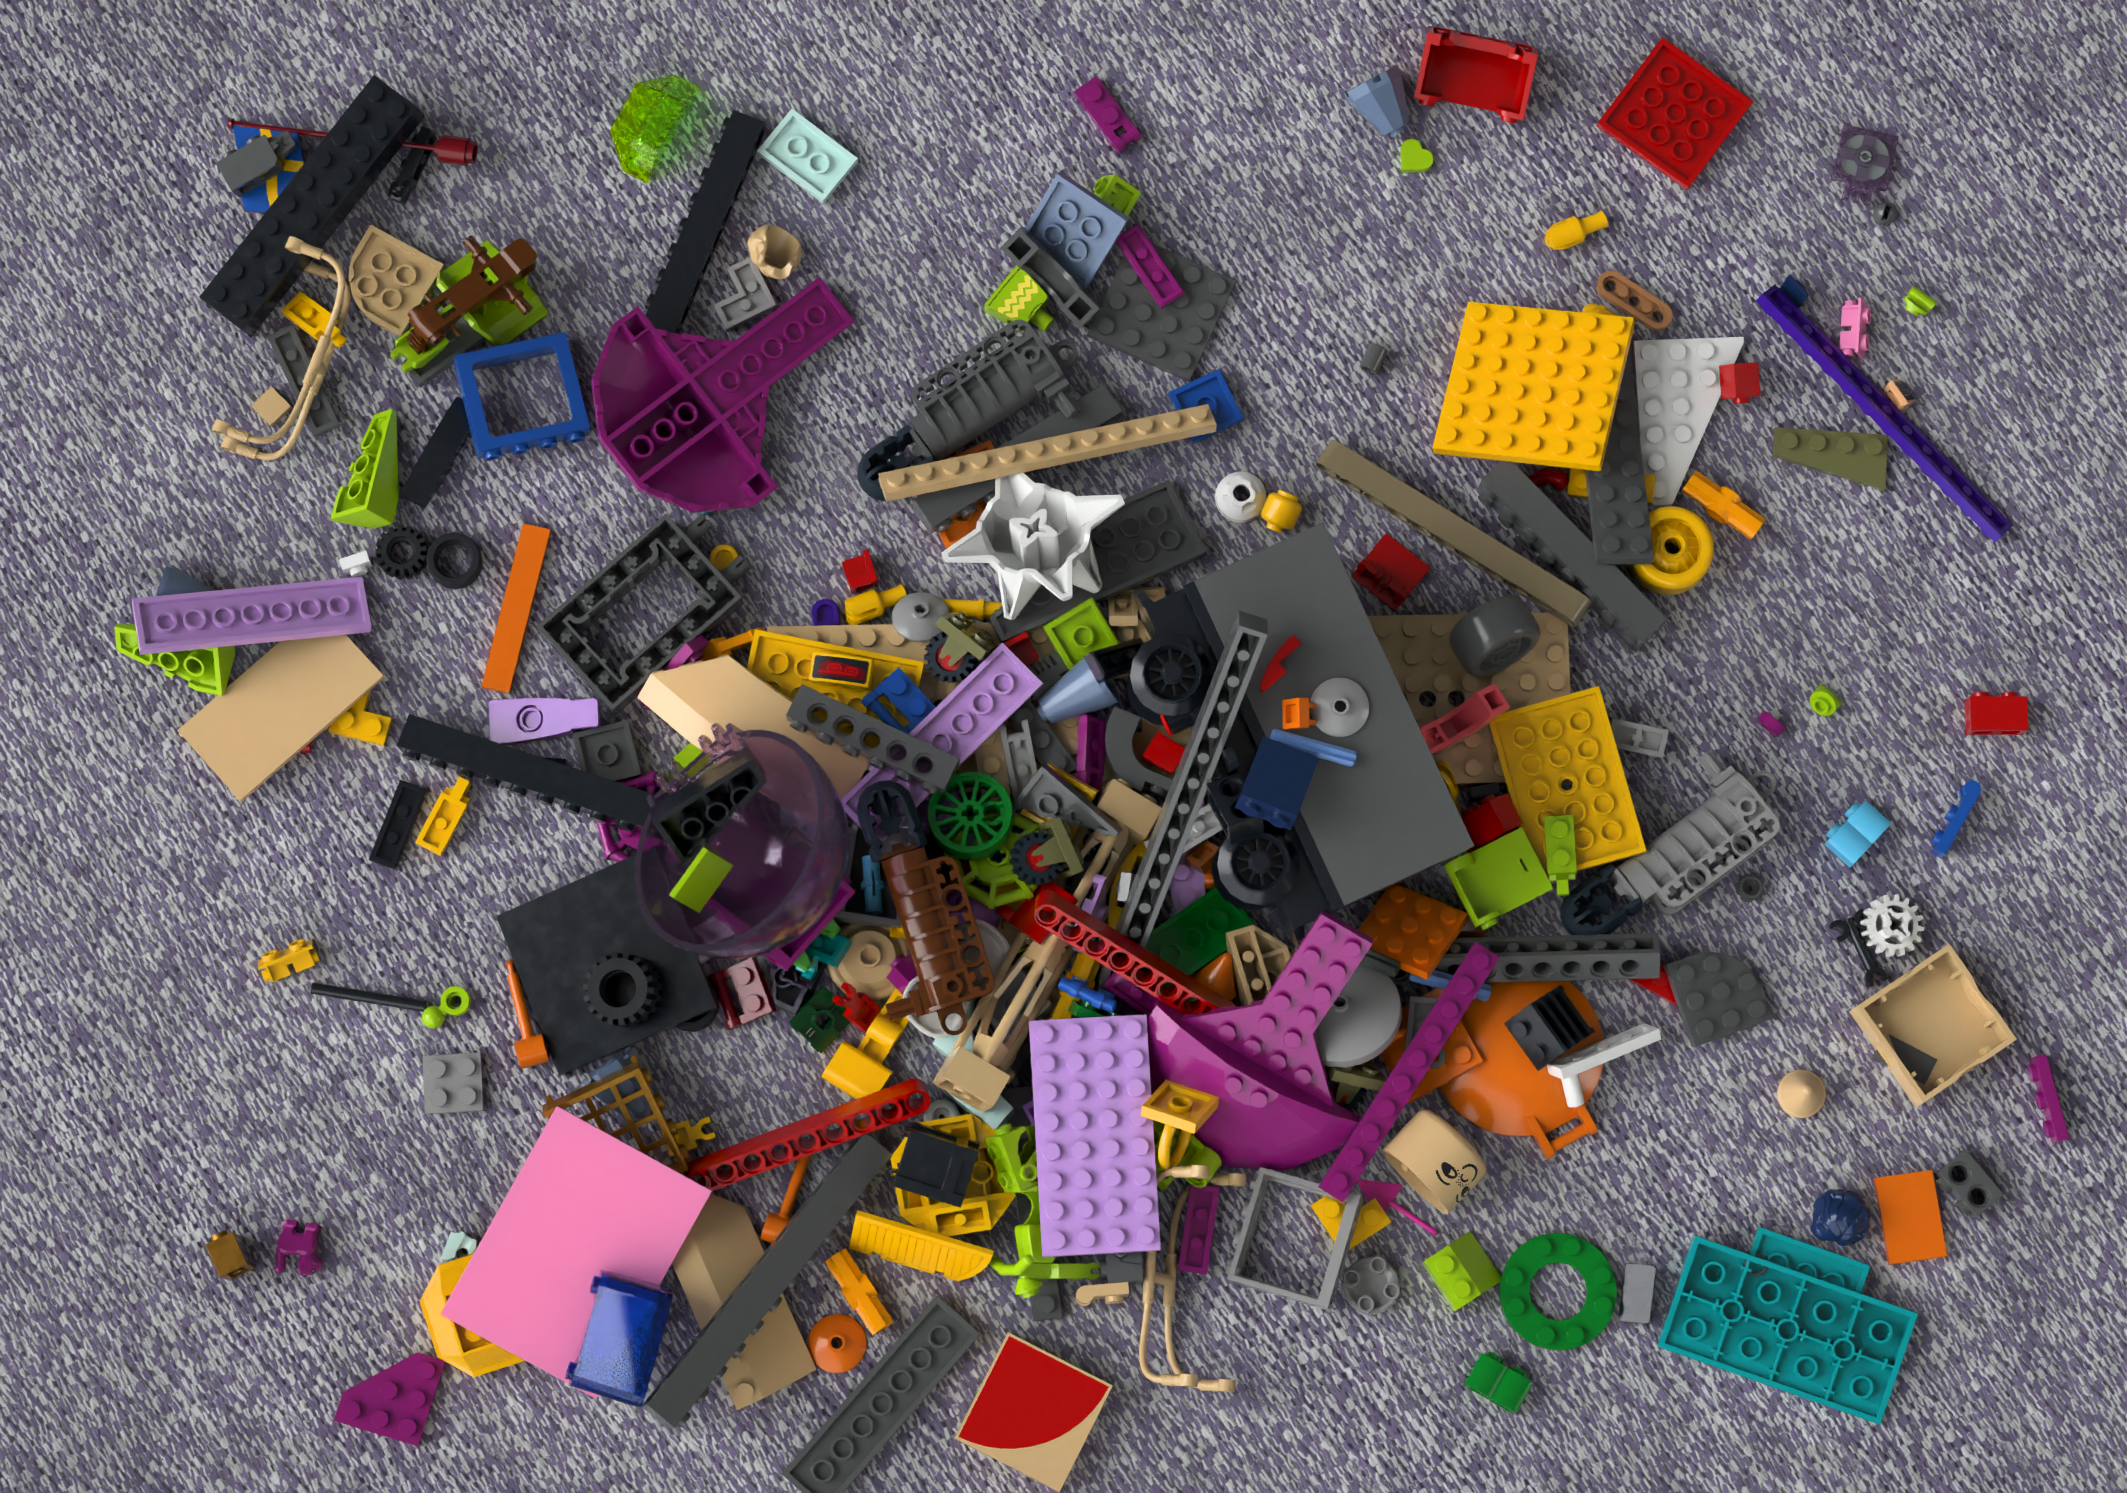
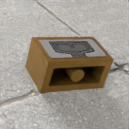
(229, 1255)

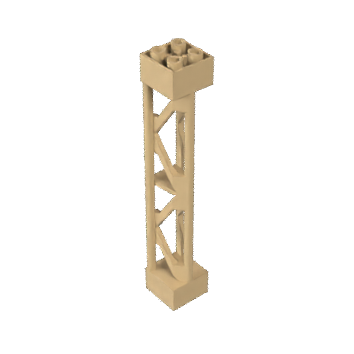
(974, 1075)

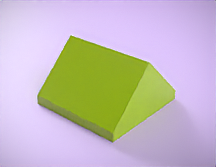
(701, 878)

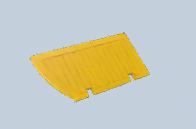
(917, 1247)

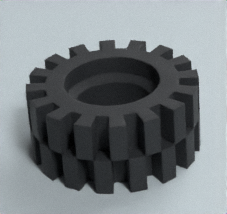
(396, 536)

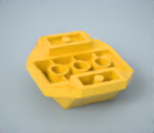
(984, 1198)
(452, 1341)

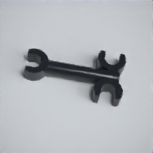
(1852, 928)

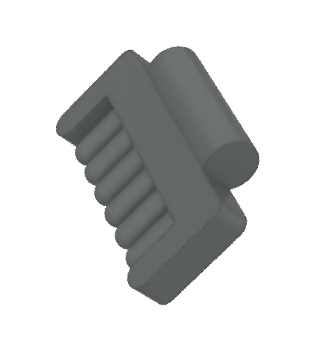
(1049, 676)

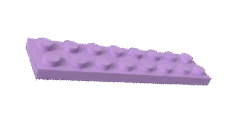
(251, 615)
(959, 723)

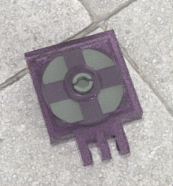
(1863, 161)

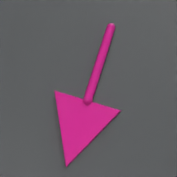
(1385, 1195)

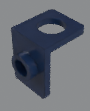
(1794, 291)

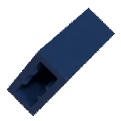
(1276, 783)

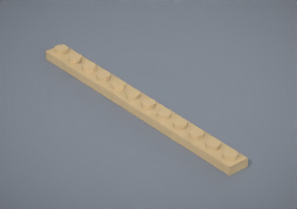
(1047, 452)

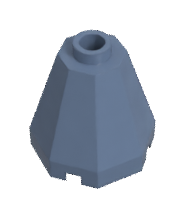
(1382, 102)
(638, 1107)

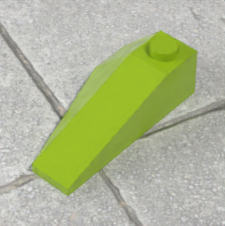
(373, 488)
(203, 668)

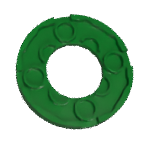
(1522, 1314)

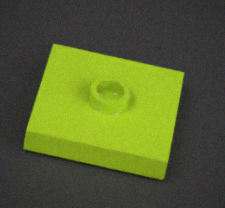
(1080, 632)

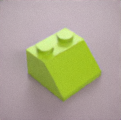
(1462, 1271)

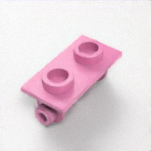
(1857, 318)

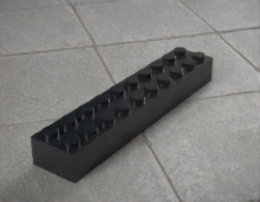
(312, 205)

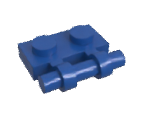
(1078, 988)

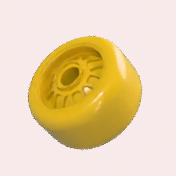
(1680, 571)

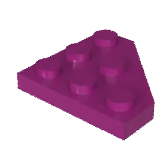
(394, 1400)

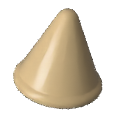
(1801, 1093)

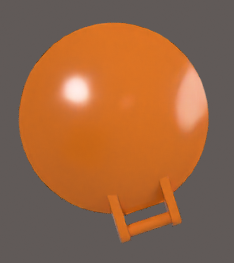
(1507, 1089)

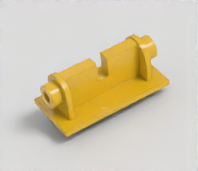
(297, 954)

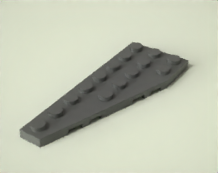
(1130, 548)

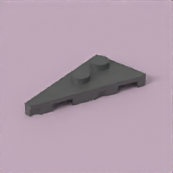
(1054, 797)

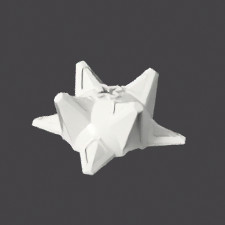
(1036, 539)

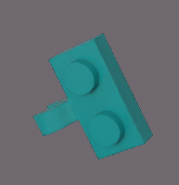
(826, 950)

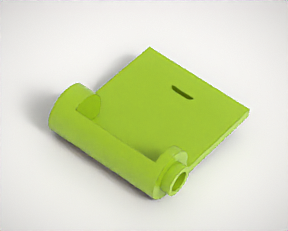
(1494, 880)

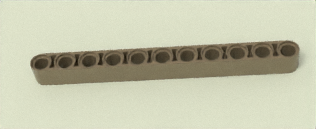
(1453, 533)

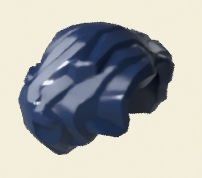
(1840, 1217)

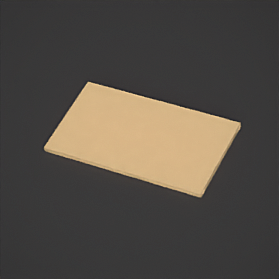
(278, 708)

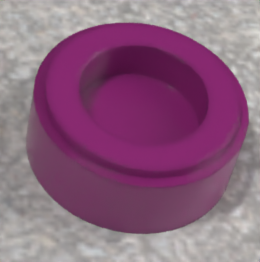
(1770, 724)

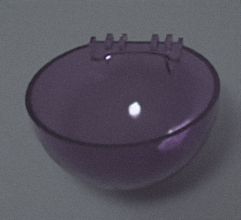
(784, 850)

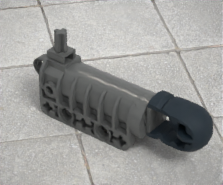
(974, 400)

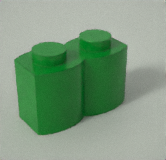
(1498, 1383)

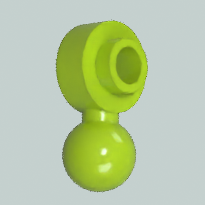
(434, 1016)

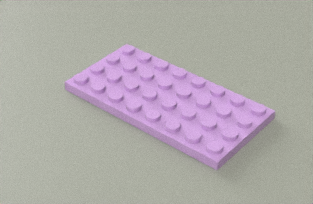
(1091, 1136)

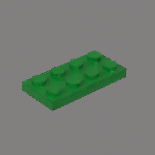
(1197, 933)

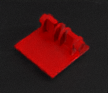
(1390, 572)

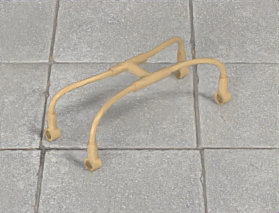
(316, 369)
(1168, 1279)

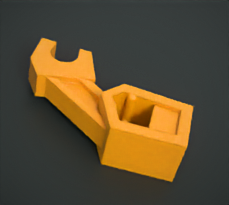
(721, 646)

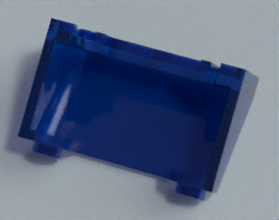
(621, 1338)

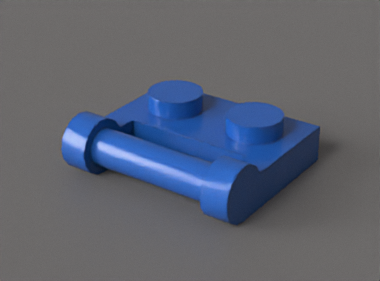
(904, 696)

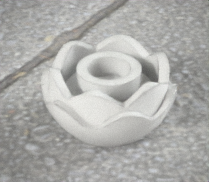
(938, 1108)

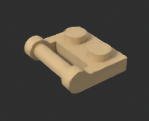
(1112, 1293)

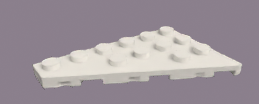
(1674, 401)

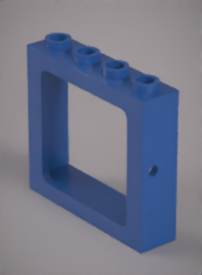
(521, 442)

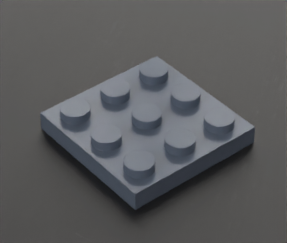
(1076, 227)

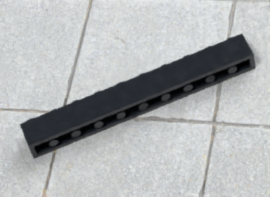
(705, 221)
(524, 773)

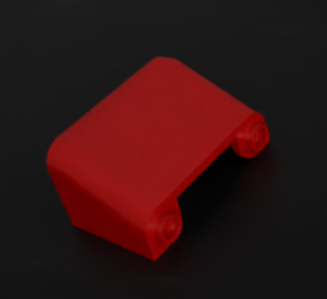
(1476, 72)

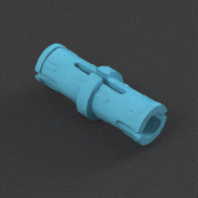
(872, 886)

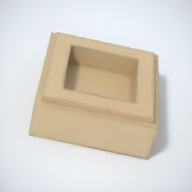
(271, 406)

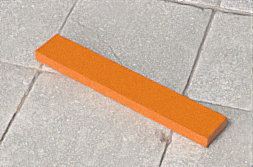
(516, 608)

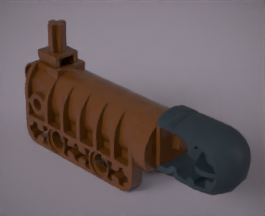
(924, 911)

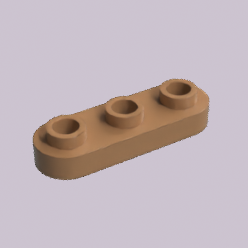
(1626, 290)

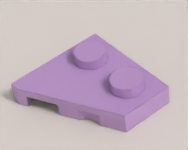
(1097, 904)

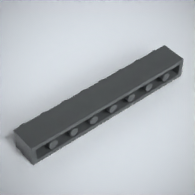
(944, 506)

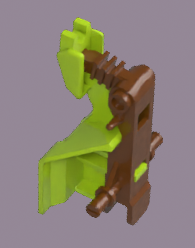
(485, 290)

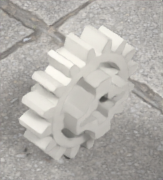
(1900, 930)

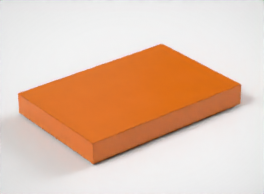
(1910, 1217)

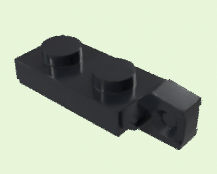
(412, 167)

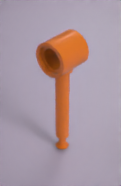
(531, 1048)
(776, 1222)

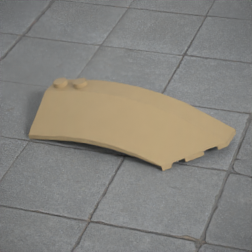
(726, 693)
(710, 1267)

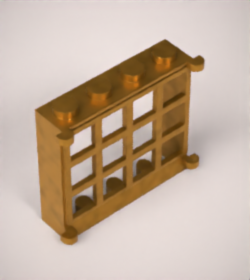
(655, 1101)

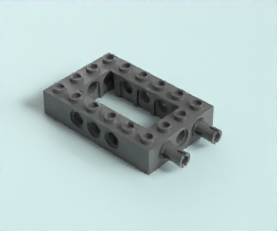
(656, 545)

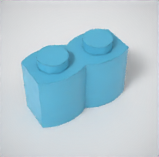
(1856, 833)

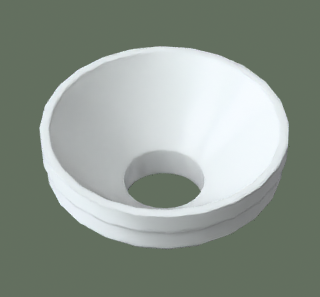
(1237, 510)

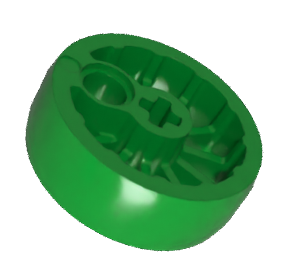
(960, 814)

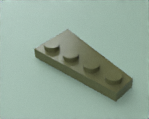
(1843, 454)

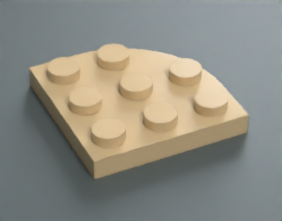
(390, 279)

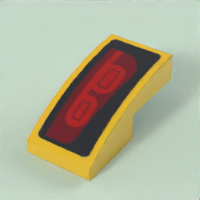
(841, 670)

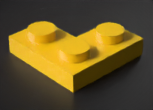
(362, 725)
(1370, 1220)

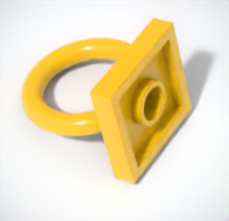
(1181, 1109)

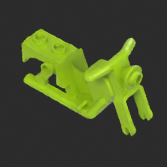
(1017, 1175)

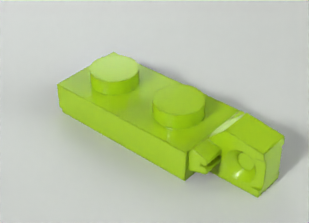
(1560, 851)

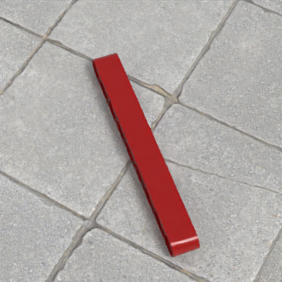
(1127, 965)
(815, 1125)

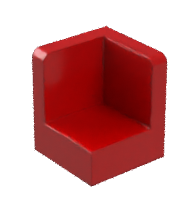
(860, 573)
(1023, 649)
(1163, 753)

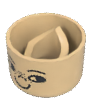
(1435, 1160)

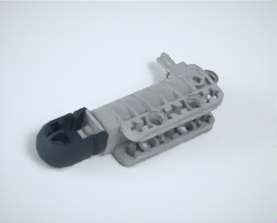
(1675, 856)

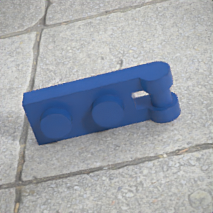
(1955, 816)

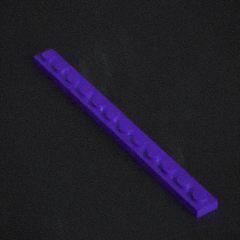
(1884, 413)

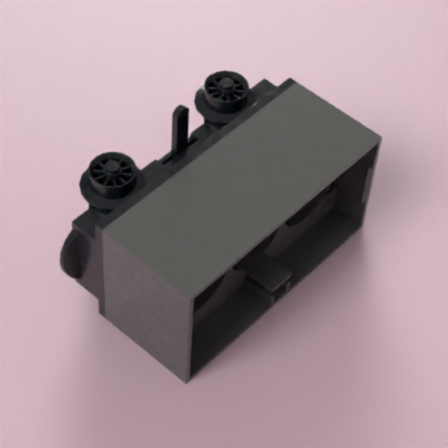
(1356, 823)

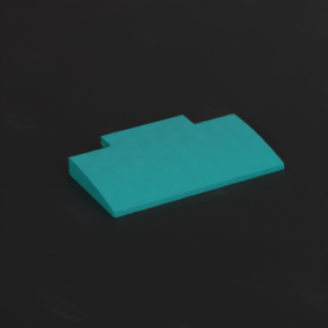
(1792, 1326)

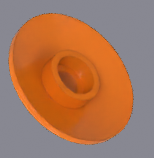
(846, 1356)

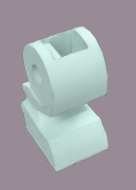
(457, 1242)

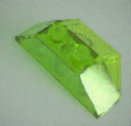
(650, 123)

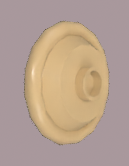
(868, 960)

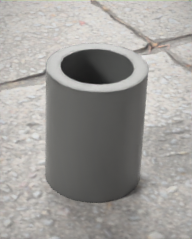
(1373, 358)

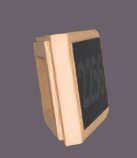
(1899, 394)

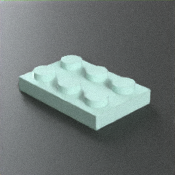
(807, 156)

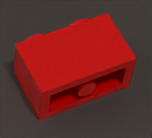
(1996, 714)
(1491, 820)

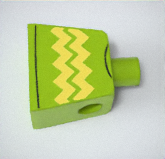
(1020, 299)

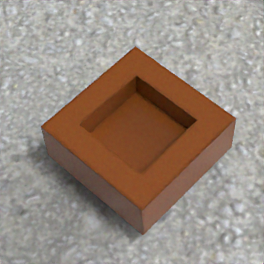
(1202, 856)

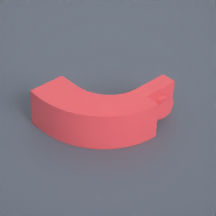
(1465, 719)

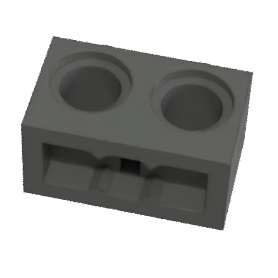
(1973, 1179)

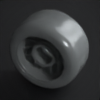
(1494, 636)

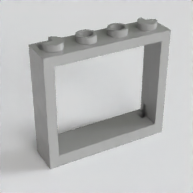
(1244, 1237)

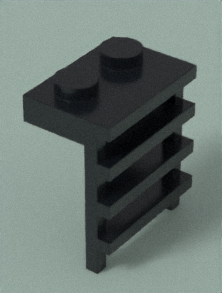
(1548, 1027)

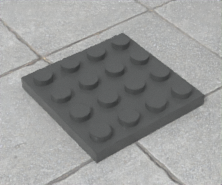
(1167, 336)

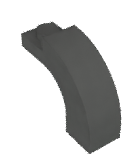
(1121, 759)

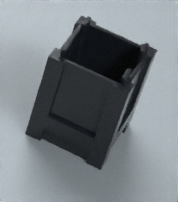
(935, 1164)

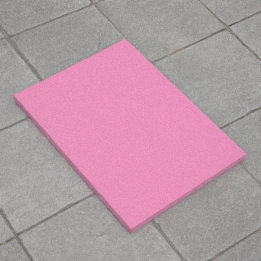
(572, 1211)

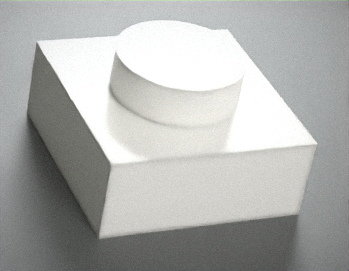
(356, 564)

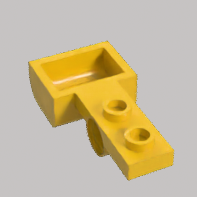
(861, 1069)

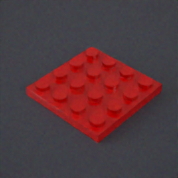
(1674, 113)

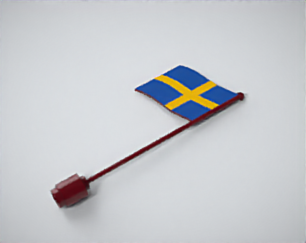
(448, 150)

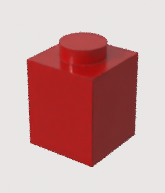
(1739, 382)

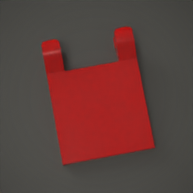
(1024, 918)

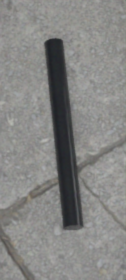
(368, 997)

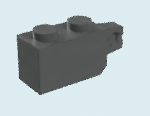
(256, 161)

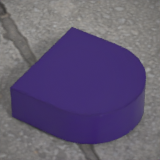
(825, 613)

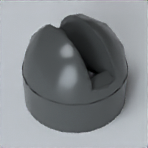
(1879, 213)

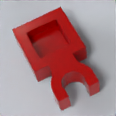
(860, 1007)

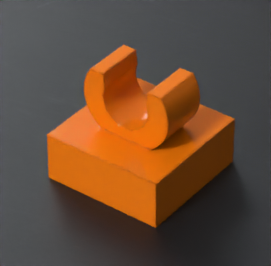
(1296, 713)

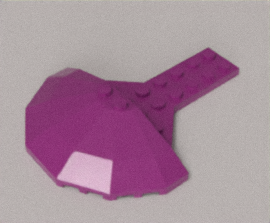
(691, 409)
(1266, 1058)

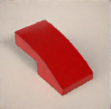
(1275, 670)

